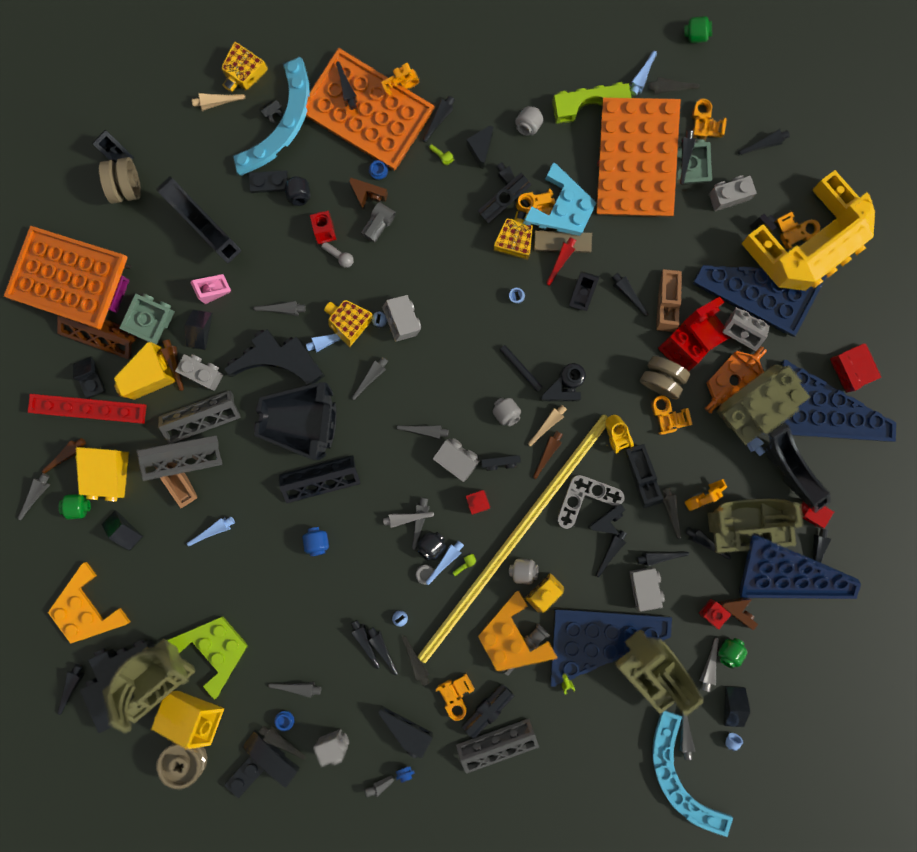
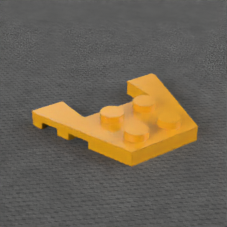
(76, 613)
(505, 643)

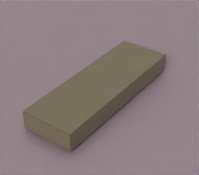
(553, 241)

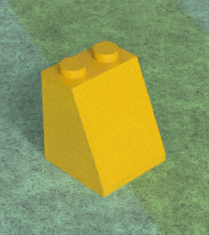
(144, 373)
(102, 473)
(187, 720)

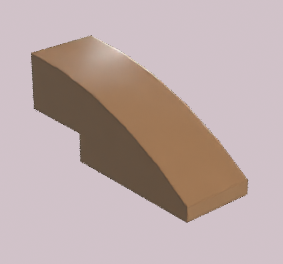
(669, 300)
(179, 487)

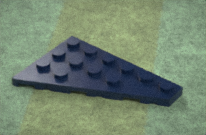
(836, 415)
(782, 573)

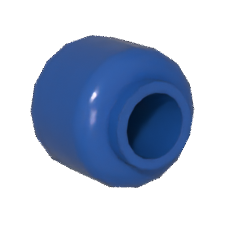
(315, 542)

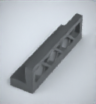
(209, 407)
(174, 453)
(496, 743)

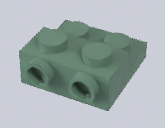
(699, 166)
(147, 318)

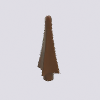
(170, 354)
(552, 445)
(68, 452)

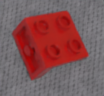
(706, 325)
(683, 348)
(855, 368)

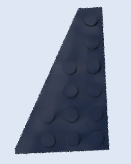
(758, 295)
(597, 638)

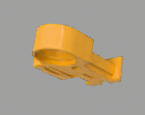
(404, 75)
(706, 125)
(544, 202)
(793, 231)
(667, 420)
(714, 494)
(452, 692)

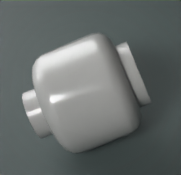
(529, 120)
(506, 411)
(524, 571)

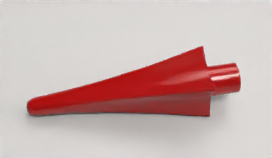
(565, 252)

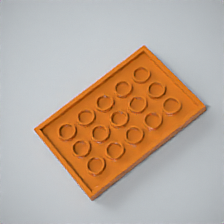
(381, 122)
(638, 156)
(65, 277)

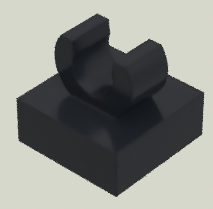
(270, 108)
(766, 221)

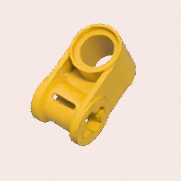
(619, 436)

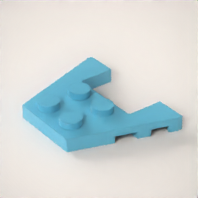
(570, 209)

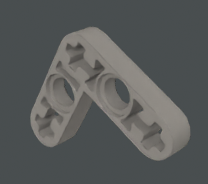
(580, 493)

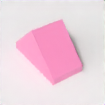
(210, 288)

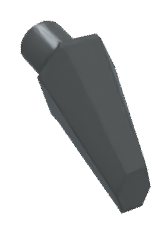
(379, 787)

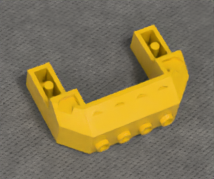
(826, 249)

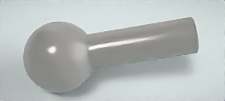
(345, 259)

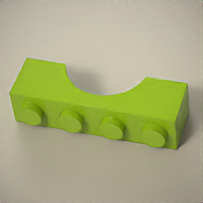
(568, 104)

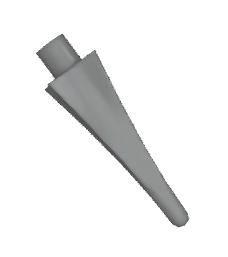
(399, 519)
(709, 674)

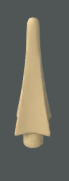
(210, 100)
(554, 417)

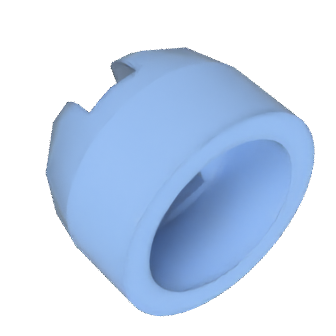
(513, 297)
(383, 320)
(396, 615)
(733, 741)

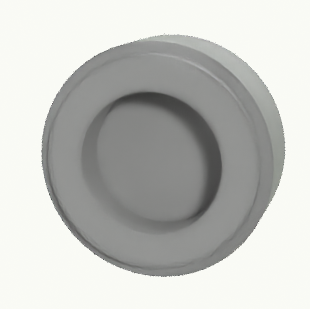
(424, 573)

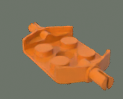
(739, 364)

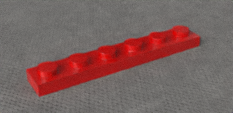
(87, 408)

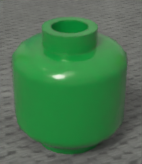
(698, 29)
(74, 506)
(732, 653)

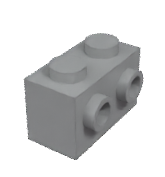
(732, 193)
(401, 318)
(746, 329)
(195, 370)
(456, 459)
(646, 589)
(332, 747)

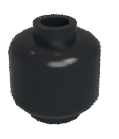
(297, 191)
(578, 375)
(431, 546)

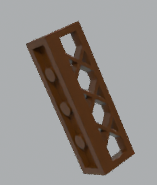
(109, 331)

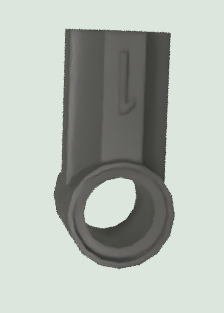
(380, 218)

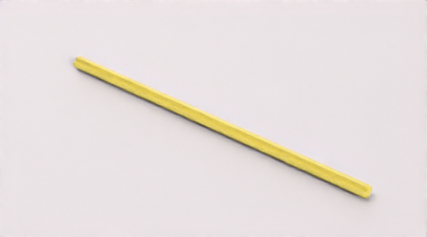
(512, 540)

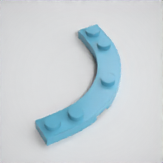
(289, 125)
(670, 784)

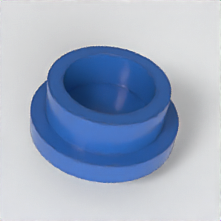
(378, 170)
(284, 720)
(404, 774)

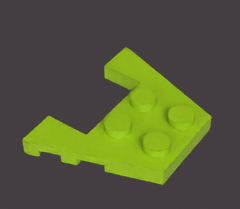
(219, 645)

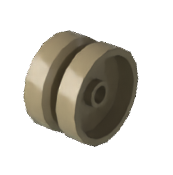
(119, 180)
(665, 377)
(181, 766)

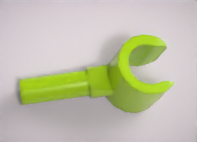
(446, 158)
(470, 561)
(567, 684)

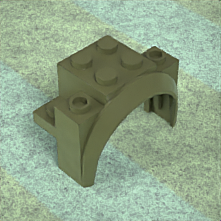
(763, 403)
(767, 518)
(655, 664)
(150, 677)

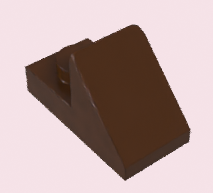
(363, 190)
(736, 608)

